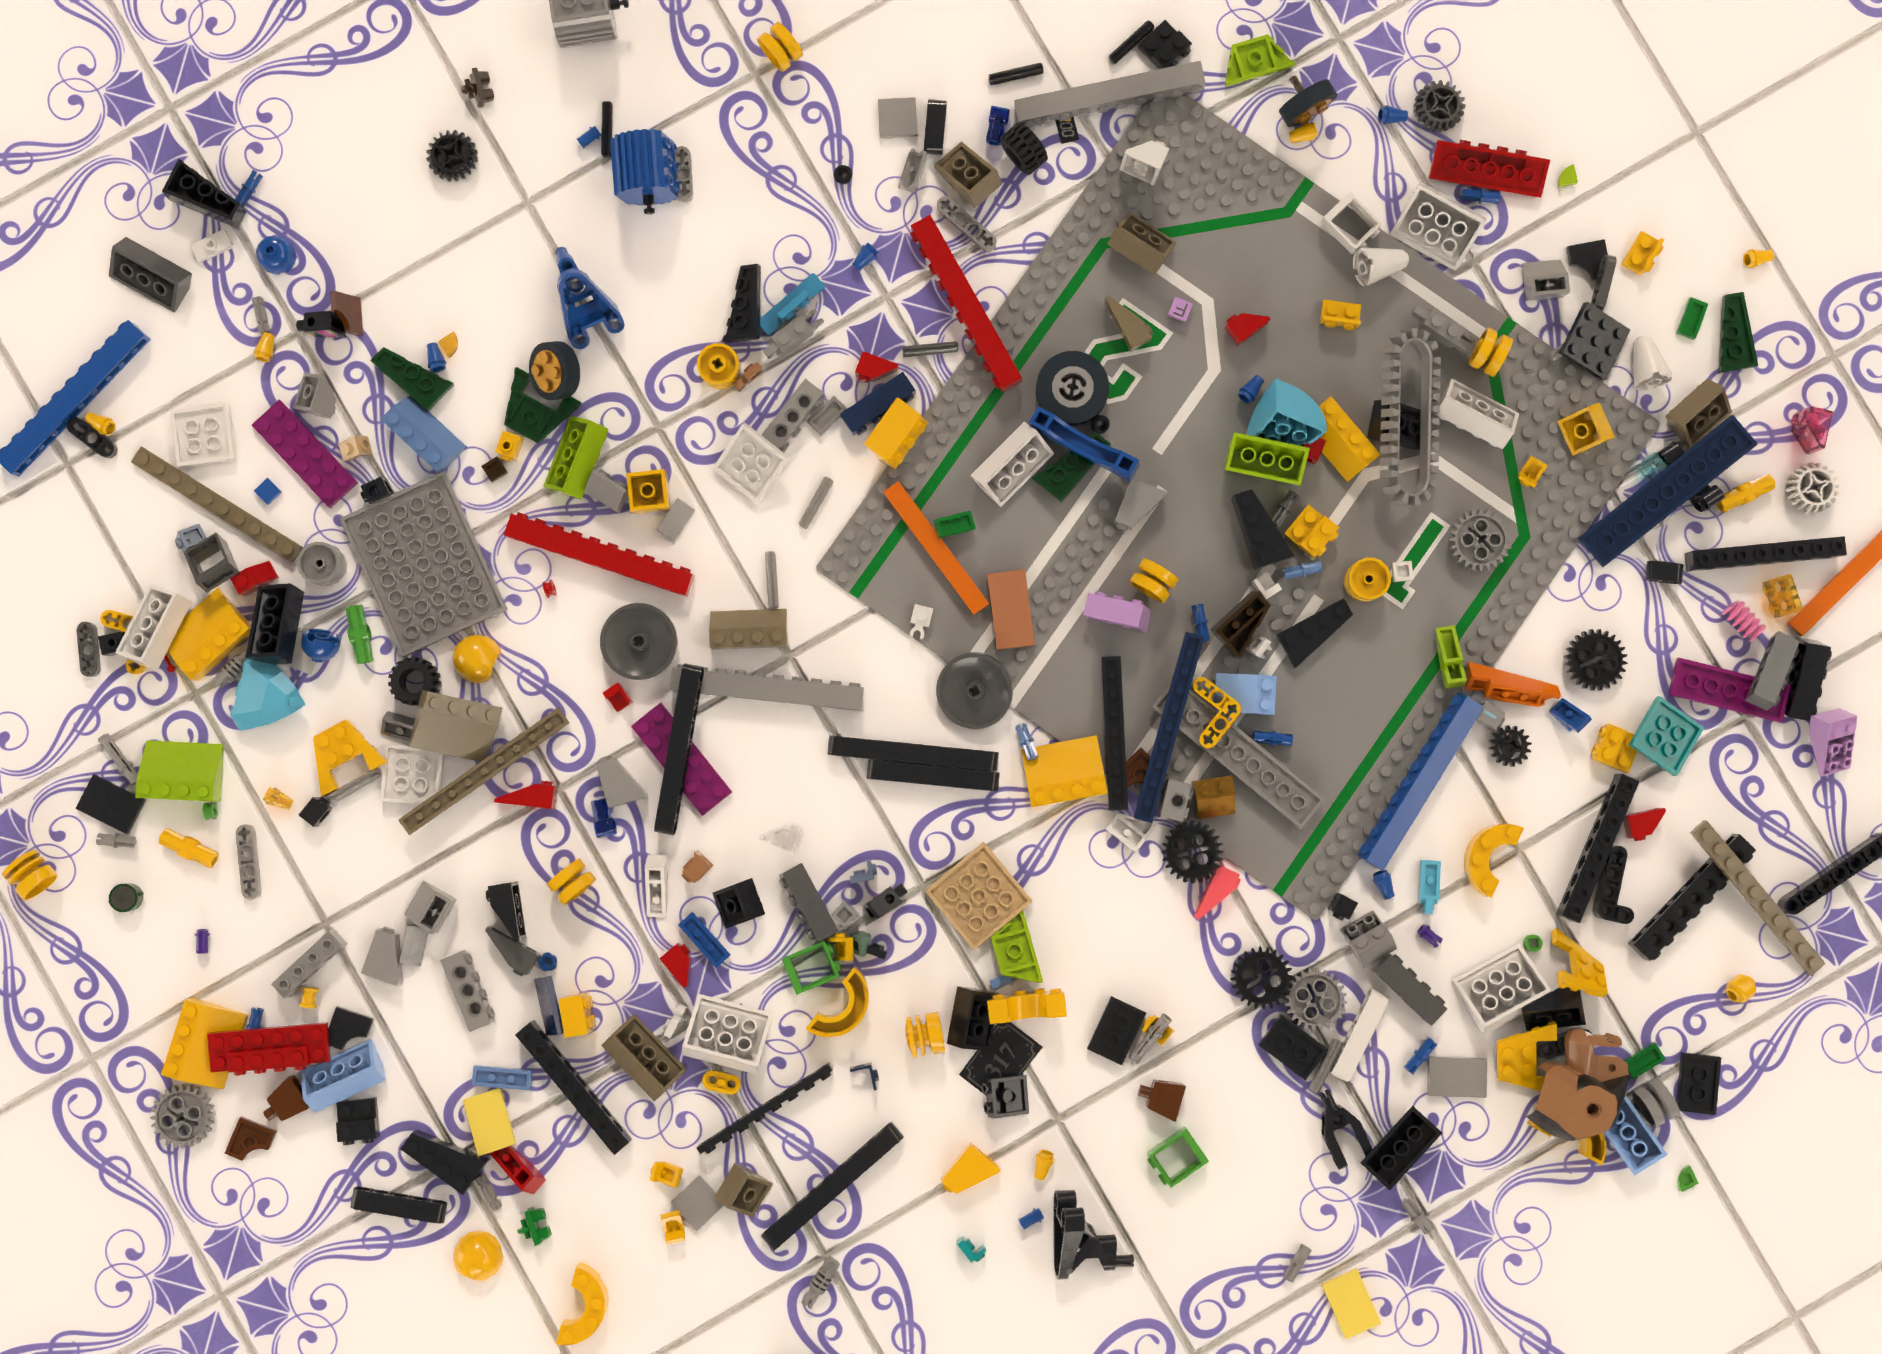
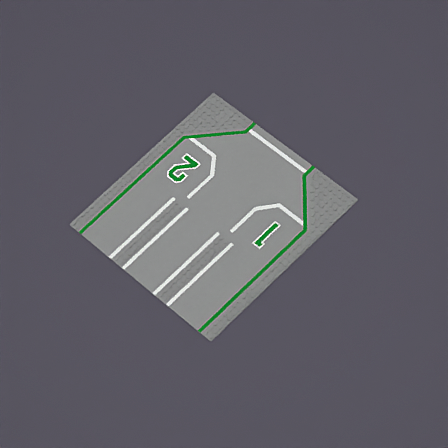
(1376, 684)

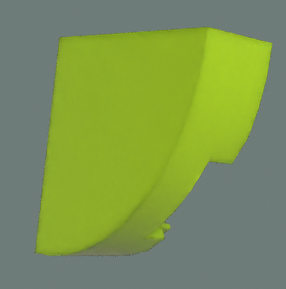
(1567, 177)

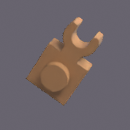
(750, 374)

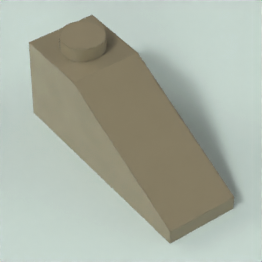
(1129, 325)

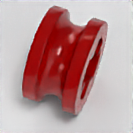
(549, 588)

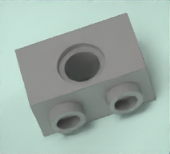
(1167, 809)

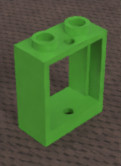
(792, 972)
(1185, 1172)

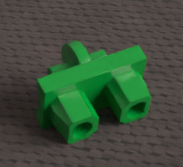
(538, 1234)

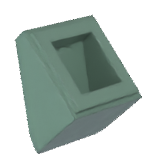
(861, 942)

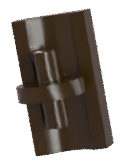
(477, 79)

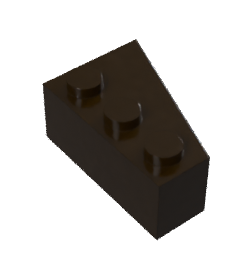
(1239, 624)

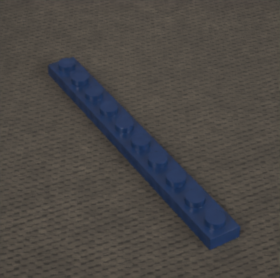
(1168, 727)

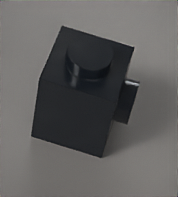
(110, 643)
(1342, 907)

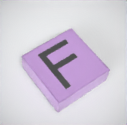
(1180, 309)

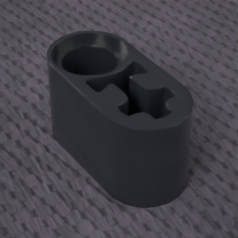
(1664, 572)

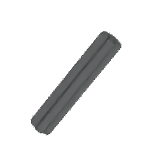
(930, 349)

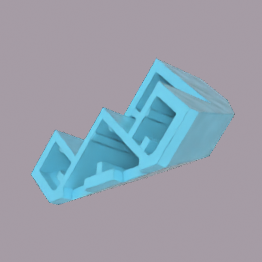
(263, 696)

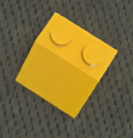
(1586, 429)

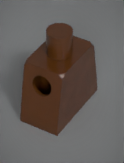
(1163, 1097)
(286, 1100)

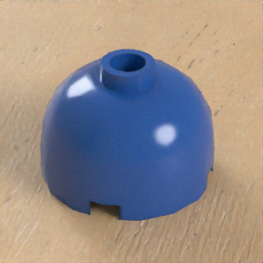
(276, 254)
(320, 645)

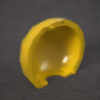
(475, 658)
(478, 1255)

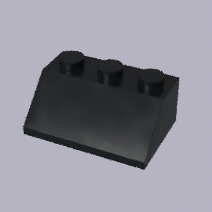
(970, 1020)

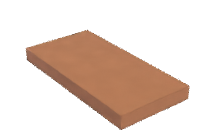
(1010, 609)

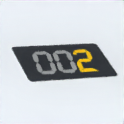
(1067, 130)

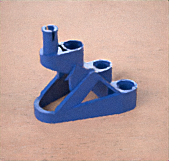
(580, 318)

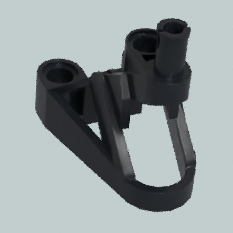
(1074, 1232)

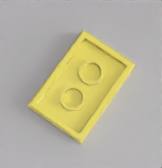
(489, 1121)
(1351, 1303)

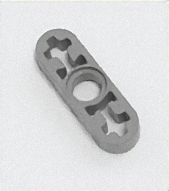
(689, 187)

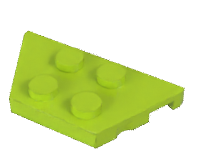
(1255, 59)
(1016, 951)

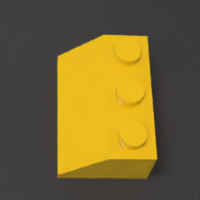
(896, 433)

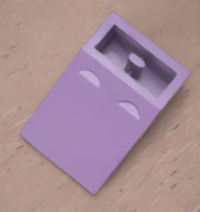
(1833, 740)

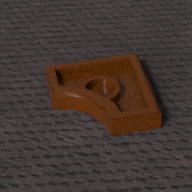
(349, 310)
(1137, 766)
(248, 1137)

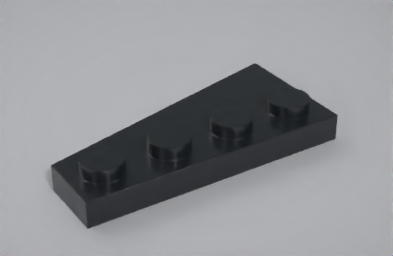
(745, 314)
(1310, 633)

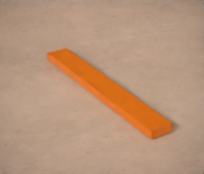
(936, 548)
(1837, 586)

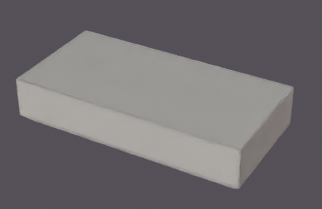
(827, 416)

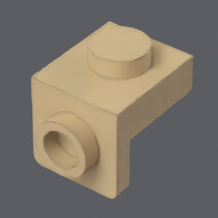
(355, 447)

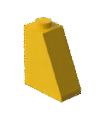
(969, 1170)

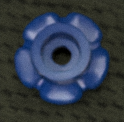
(542, 962)

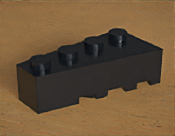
(1807, 678)

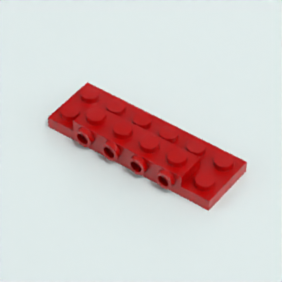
(1489, 167)
(269, 1048)

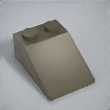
(969, 174)

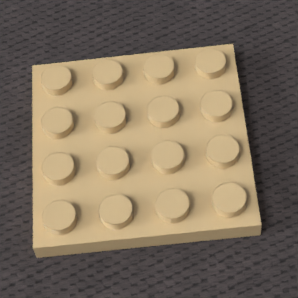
(978, 895)

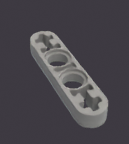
(968, 222)
(252, 861)

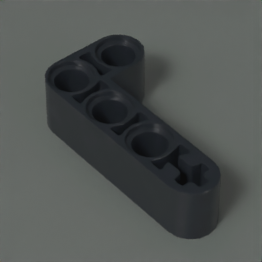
(1706, 497)
(1614, 883)

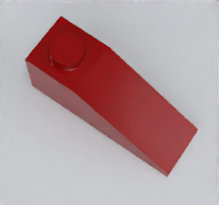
(535, 795)
(519, 1169)

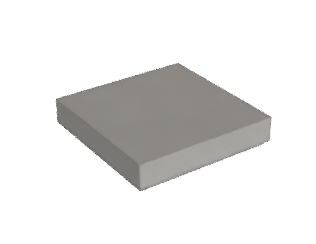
(897, 117)
(697, 1203)

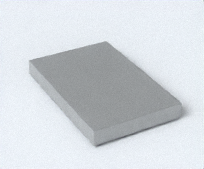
(1457, 1077)

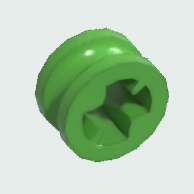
(210, 811)
(1533, 949)

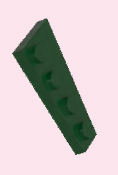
(416, 381)

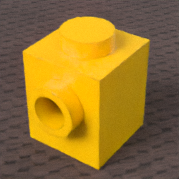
(509, 446)

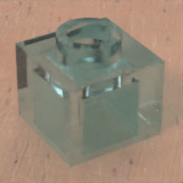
(1646, 468)

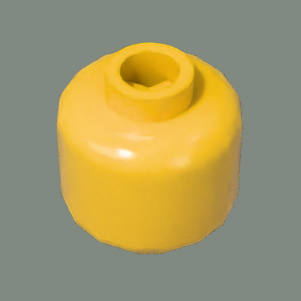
(1741, 988)

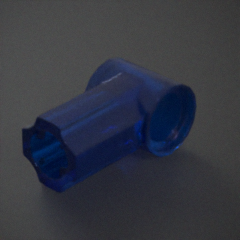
(997, 121)
(604, 822)

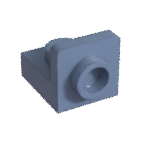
(189, 537)
(860, 875)

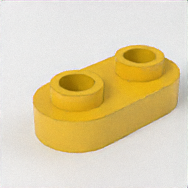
(721, 1084)

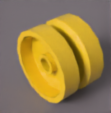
(780, 46)
(1490, 352)
(716, 355)
(1369, 568)
(1154, 580)
(572, 883)

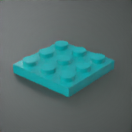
(1666, 736)

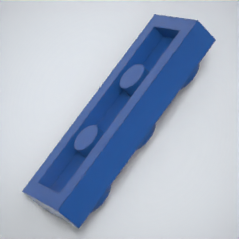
(704, 939)

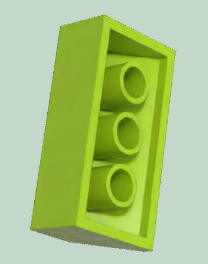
(575, 457)
(1266, 458)

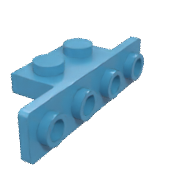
(788, 307)

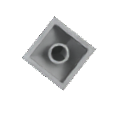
(315, 396)

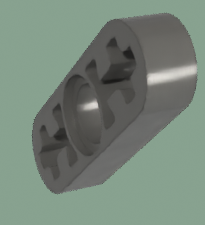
(1603, 281)
(93, 634)

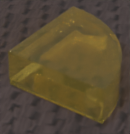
(449, 344)

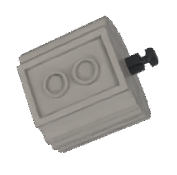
(584, 20)

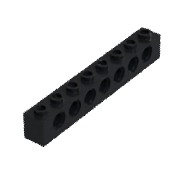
(1765, 554)
(1597, 848)
(1708, 871)
(573, 1087)

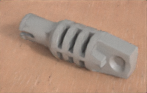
(231, 670)
(821, 1281)

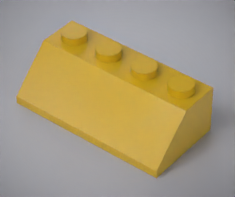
(1345, 443)

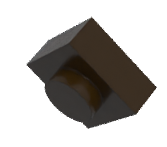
(494, 469)

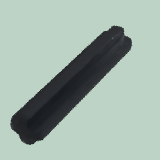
(1131, 42)
(1016, 73)
(606, 130)

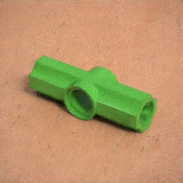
(359, 634)

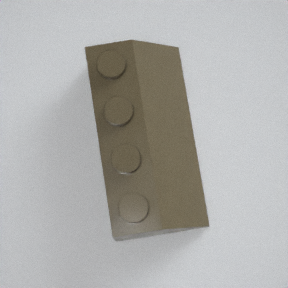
(748, 629)
(644, 1057)

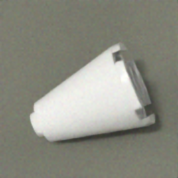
(1378, 263)
(1649, 365)

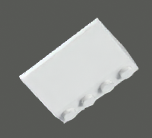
(1438, 226)
(1501, 988)
(727, 1034)

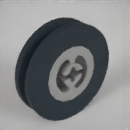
(1094, 392)

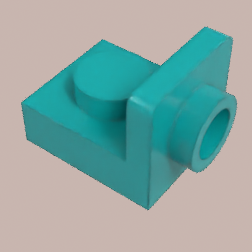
(967, 1248)

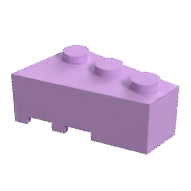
(1117, 611)

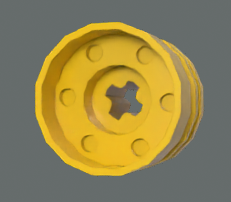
(29, 874)
(925, 1034)

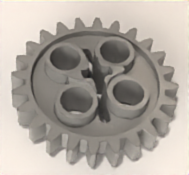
(1492, 527)
(1331, 991)
(175, 1132)

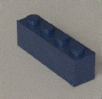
(877, 403)

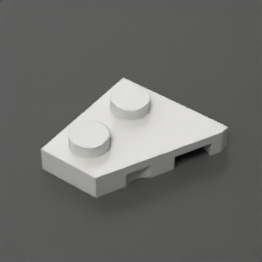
(1130, 830)

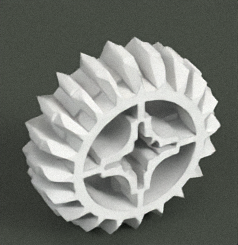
(1805, 472)

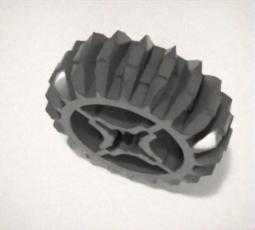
(1446, 119)

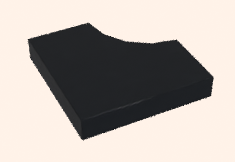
(1587, 256)
(347, 1025)

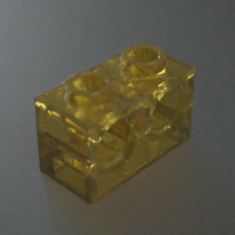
(1787, 593)

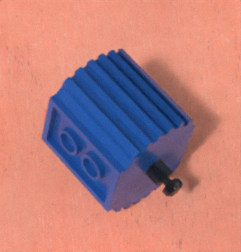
(644, 168)

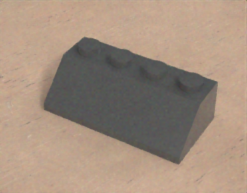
(149, 274)

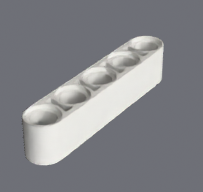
(1359, 1034)

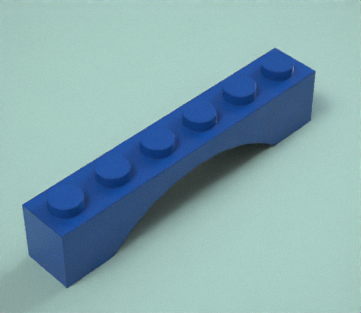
(1096, 452)

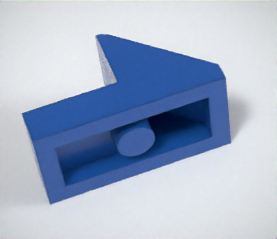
(1570, 715)

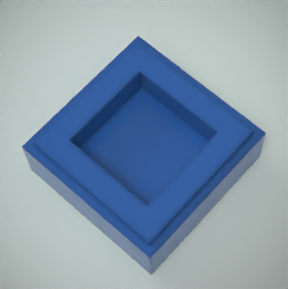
(267, 491)

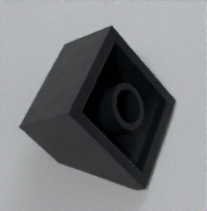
(738, 903)

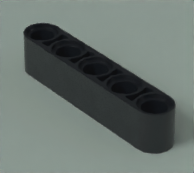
(398, 1205)

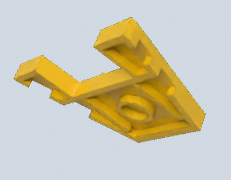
(339, 746)
(1586, 971)
(1518, 1056)

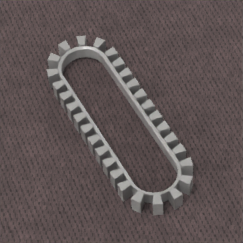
(1399, 341)

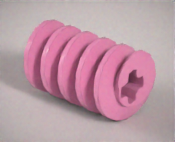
(1744, 620)

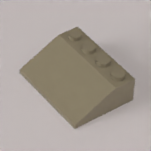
(454, 726)

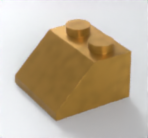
(1214, 797)

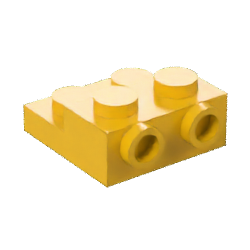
(1312, 532)
(1613, 748)

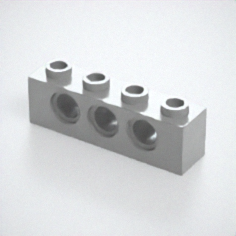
(804, 391)
(309, 963)
(465, 1002)

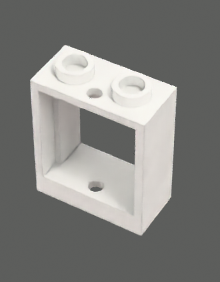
(1351, 200)

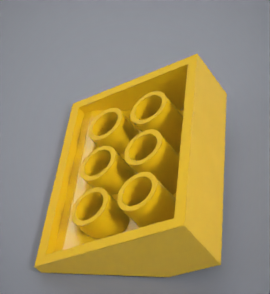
(208, 635)
(1065, 771)
(189, 1052)

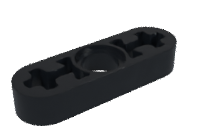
(88, 430)

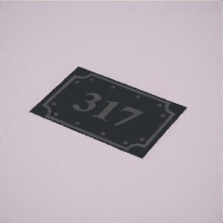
(1008, 1056)

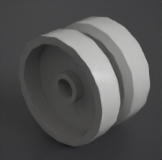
(310, 562)
(1655, 1102)

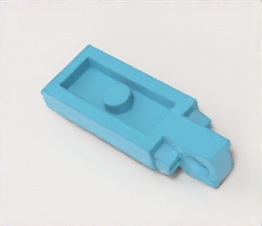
(1429, 884)

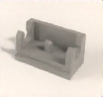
(913, 170)

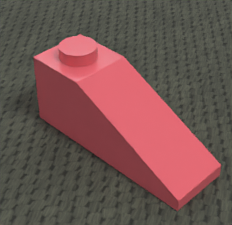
(1217, 889)

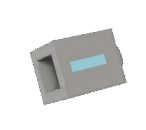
(1491, 716)

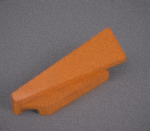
(1509, 686)

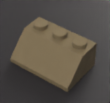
(1141, 243)
(1699, 412)

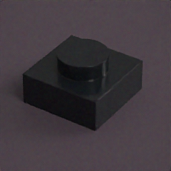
(877, 950)

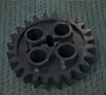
(1602, 675)
(1188, 835)
(1272, 993)

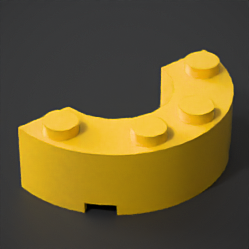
(1478, 854)
(1027, 1005)
(851, 1016)
(1590, 1147)
(596, 1304)

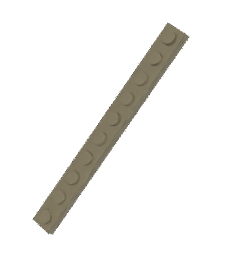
(217, 504)
(483, 771)
(1757, 897)

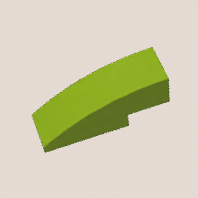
(1450, 657)

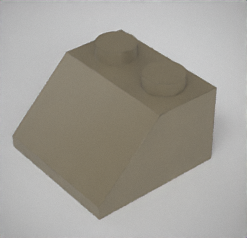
(743, 1190)

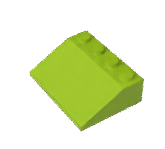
(180, 771)

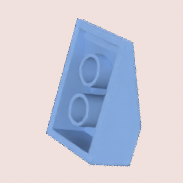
(1253, 692)

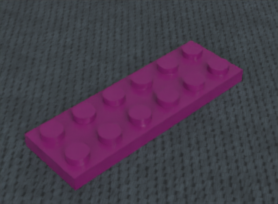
(304, 453)
(1721, 689)
(702, 782)

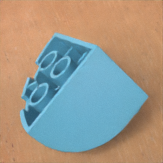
(1287, 416)

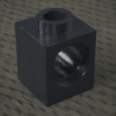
(384, 490)
(316, 811)

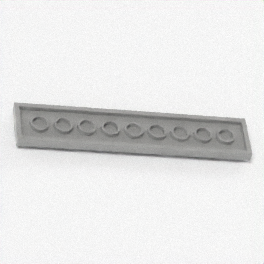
(1248, 761)

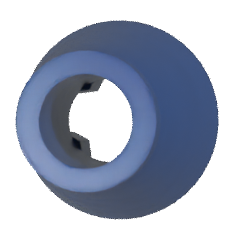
(1392, 115)
(865, 256)
(435, 358)
(1251, 389)
(1383, 882)

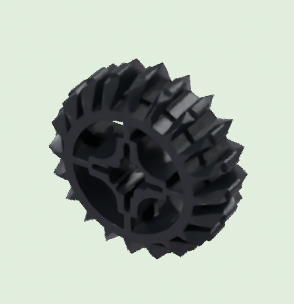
(449, 162)

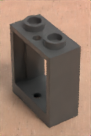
(219, 572)

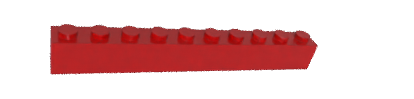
(965, 303)
(598, 554)

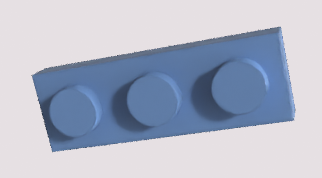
(502, 1077)

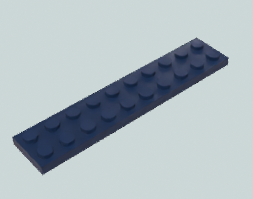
(1667, 491)

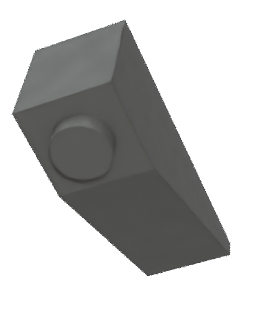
(515, 953)

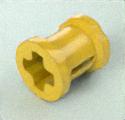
(308, 997)

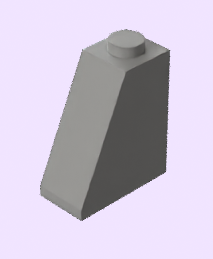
(1137, 503)
(618, 783)
(384, 956)

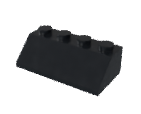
(275, 624)
(1401, 1148)

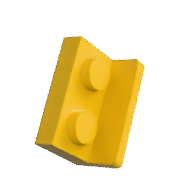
(1642, 252)
(1340, 314)

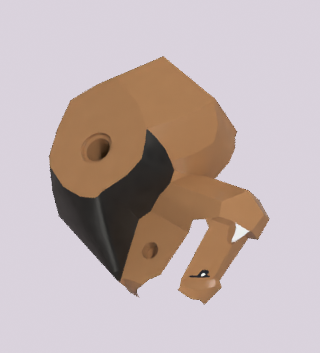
(1584, 1092)

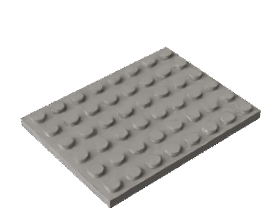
(423, 564)

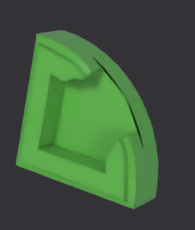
(1686, 1179)

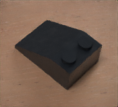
(1409, 425)
(507, 904)
(1560, 1006)

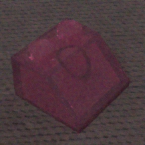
(1811, 428)

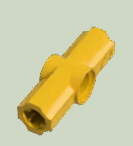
(1746, 492)
(188, 848)

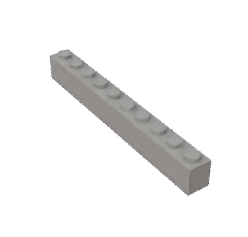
(1110, 94)
(777, 689)

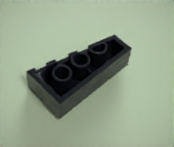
(199, 194)
(1260, 534)
(445, 1160)

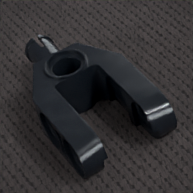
(1329, 1127)

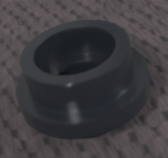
(840, 169)
(1105, 424)

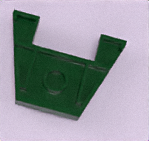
(532, 417)

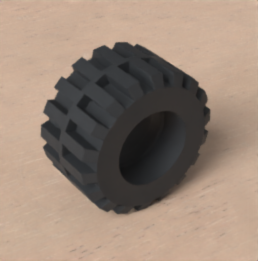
(1023, 148)
(399, 676)

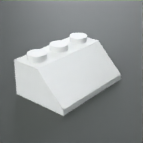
(1145, 161)

